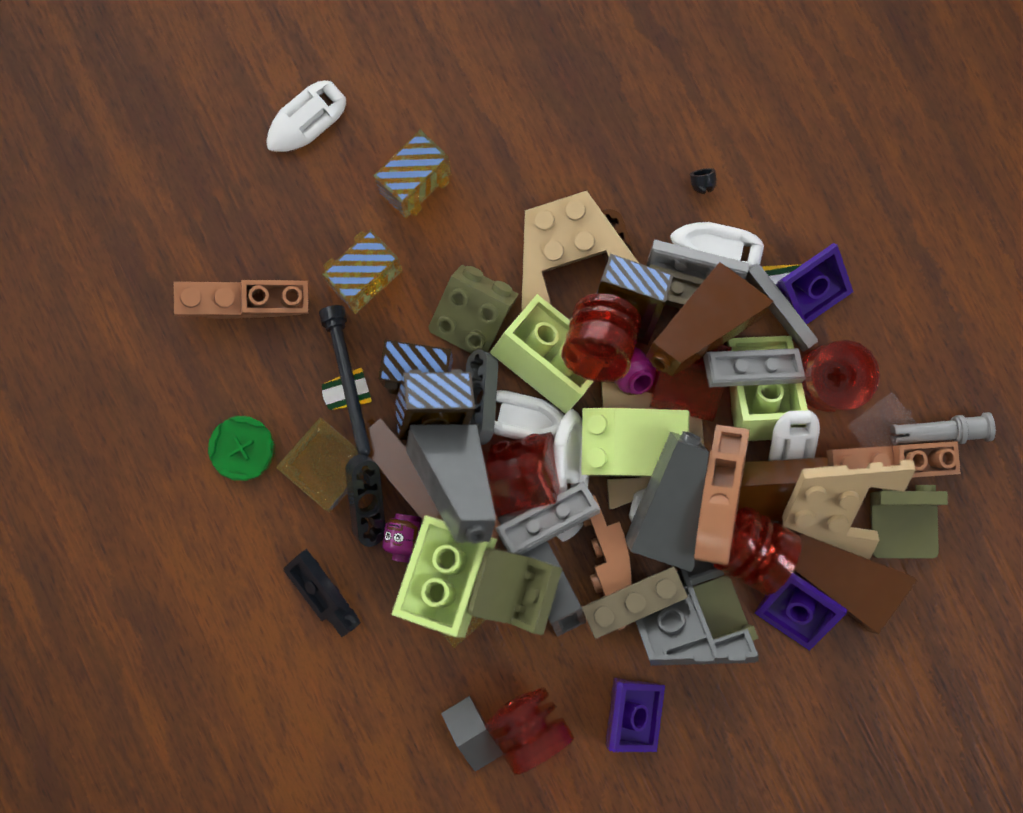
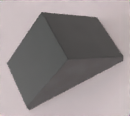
(471, 734)

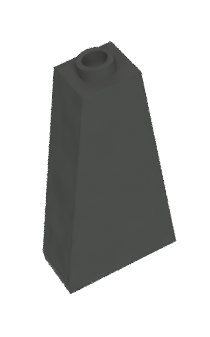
(455, 477)
(671, 505)
(565, 610)

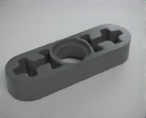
(485, 369)

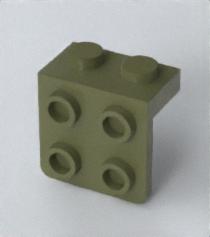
(472, 309)
(907, 522)
(514, 590)
(722, 608)

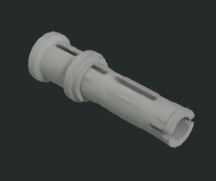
(957, 429)

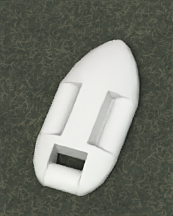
(305, 117)
(719, 240)
(525, 415)
(795, 441)
(568, 451)

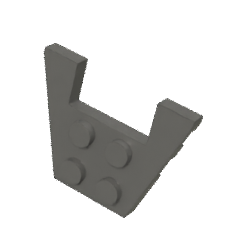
(682, 635)

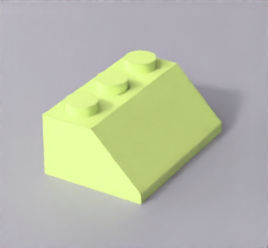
(534, 353)
(440, 580)

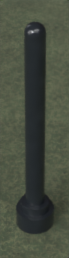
(334, 320)

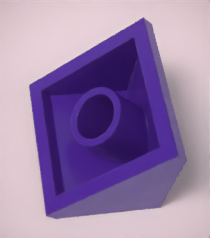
(817, 284)
(801, 612)
(634, 716)

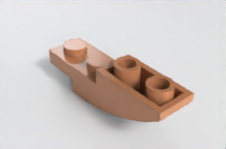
(241, 299)
(928, 458)
(721, 494)
(612, 546)

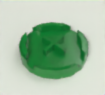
(241, 448)

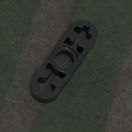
(356, 490)

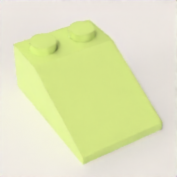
(762, 405)
(627, 439)

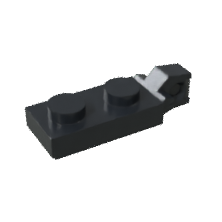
(321, 593)

